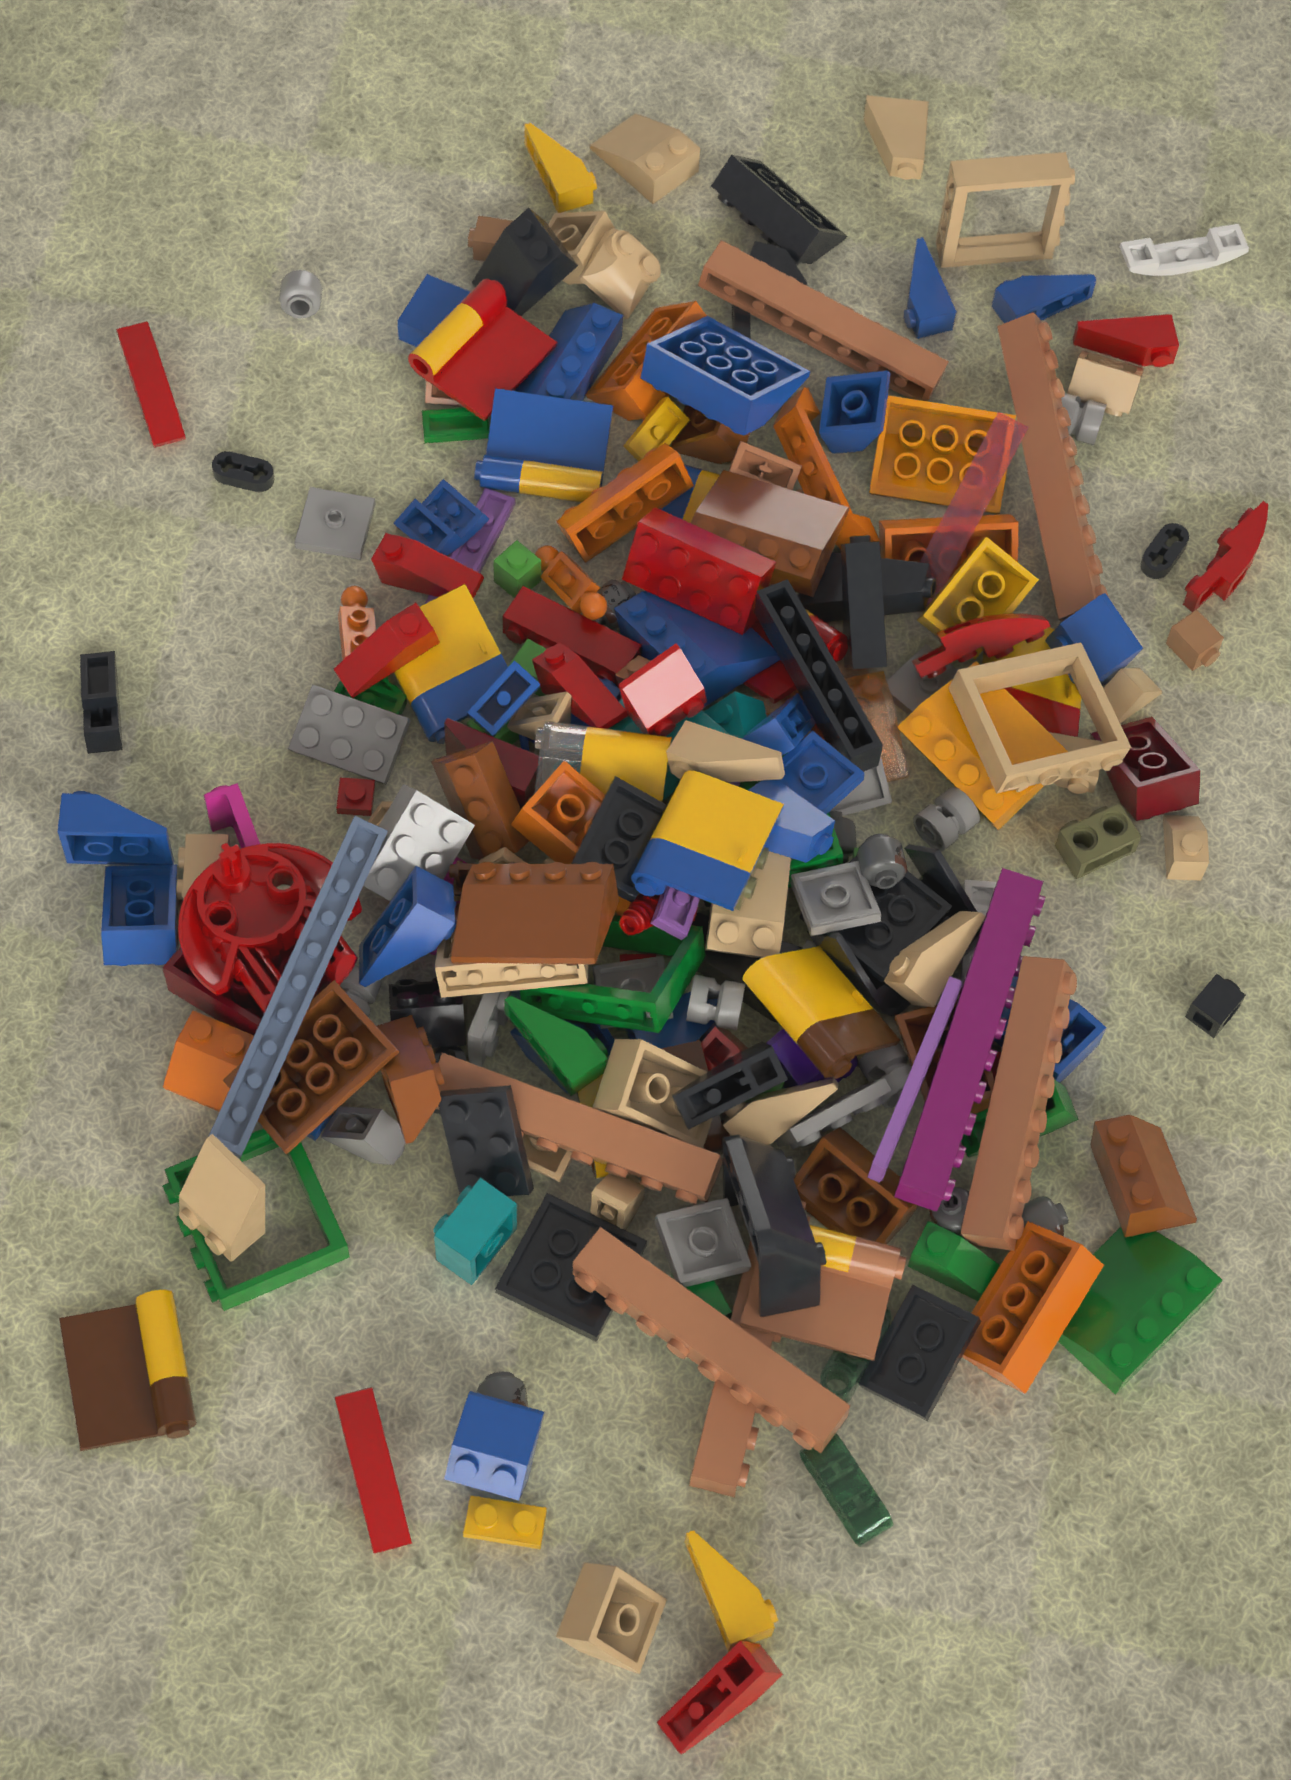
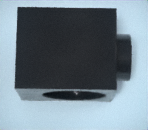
(1215, 1005)

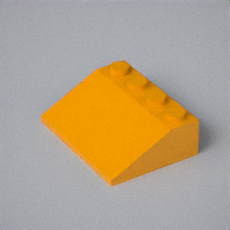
(929, 451)
(945, 741)

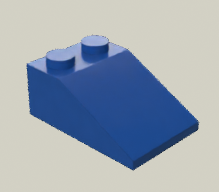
(108, 833)
(139, 915)
(408, 927)

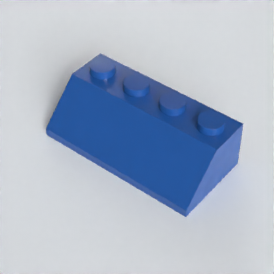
(584, 345)

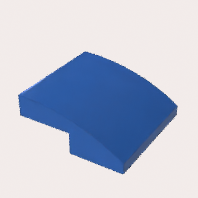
(442, 519)

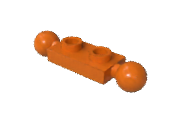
(571, 583)
(355, 620)

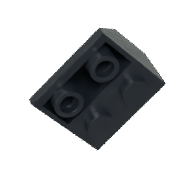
(439, 1016)

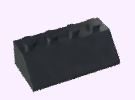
(776, 209)

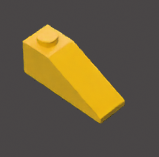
(560, 170)
(732, 1598)

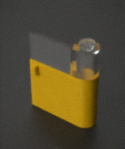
(603, 754)

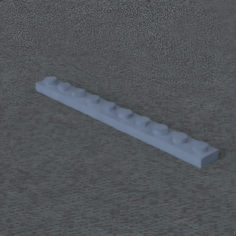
(297, 985)

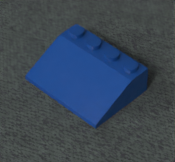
(722, 374)
(714, 652)

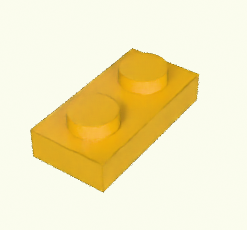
(657, 428)
(505, 1522)

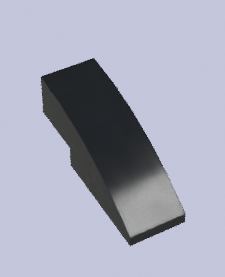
(100, 702)

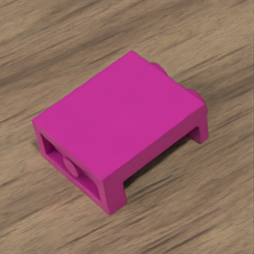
(227, 809)

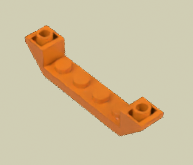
(816, 474)

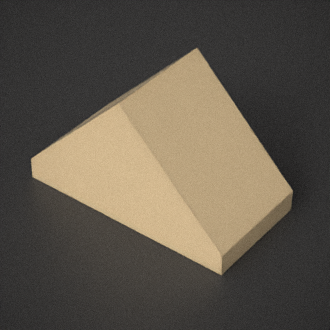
(1130, 692)
(538, 711)

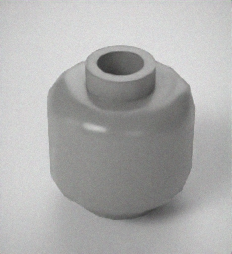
(300, 294)

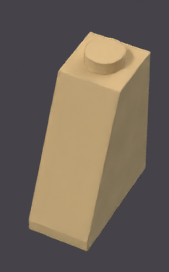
(898, 133)

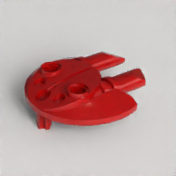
(260, 917)

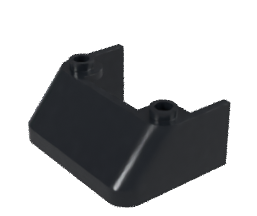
(937, 876)
(788, 1257)

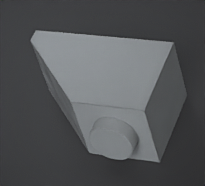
(366, 1133)

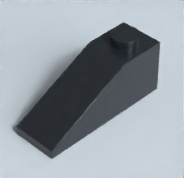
(729, 1084)

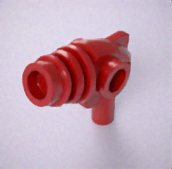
(639, 914)

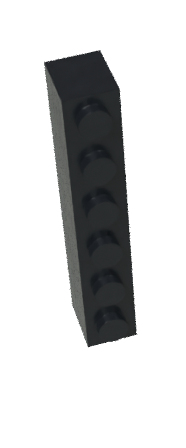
(816, 675)

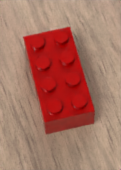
(697, 570)

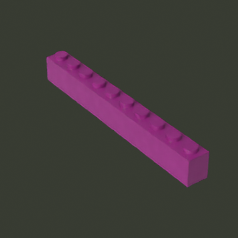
(969, 1042)

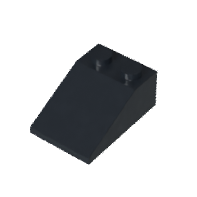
(526, 262)

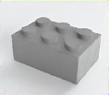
(417, 835)

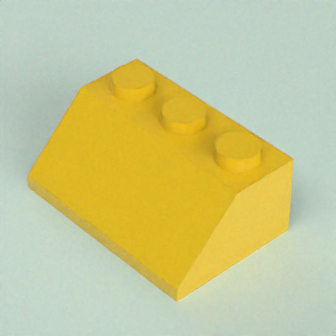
(981, 586)

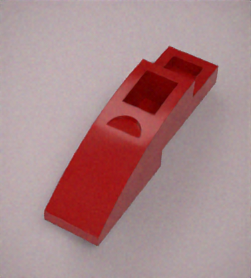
(1232, 559)
(992, 633)

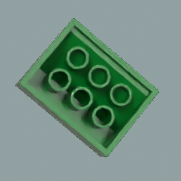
(1136, 1304)

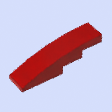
(150, 384)
(373, 1470)

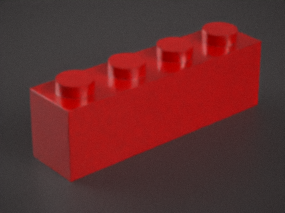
(548, 623)

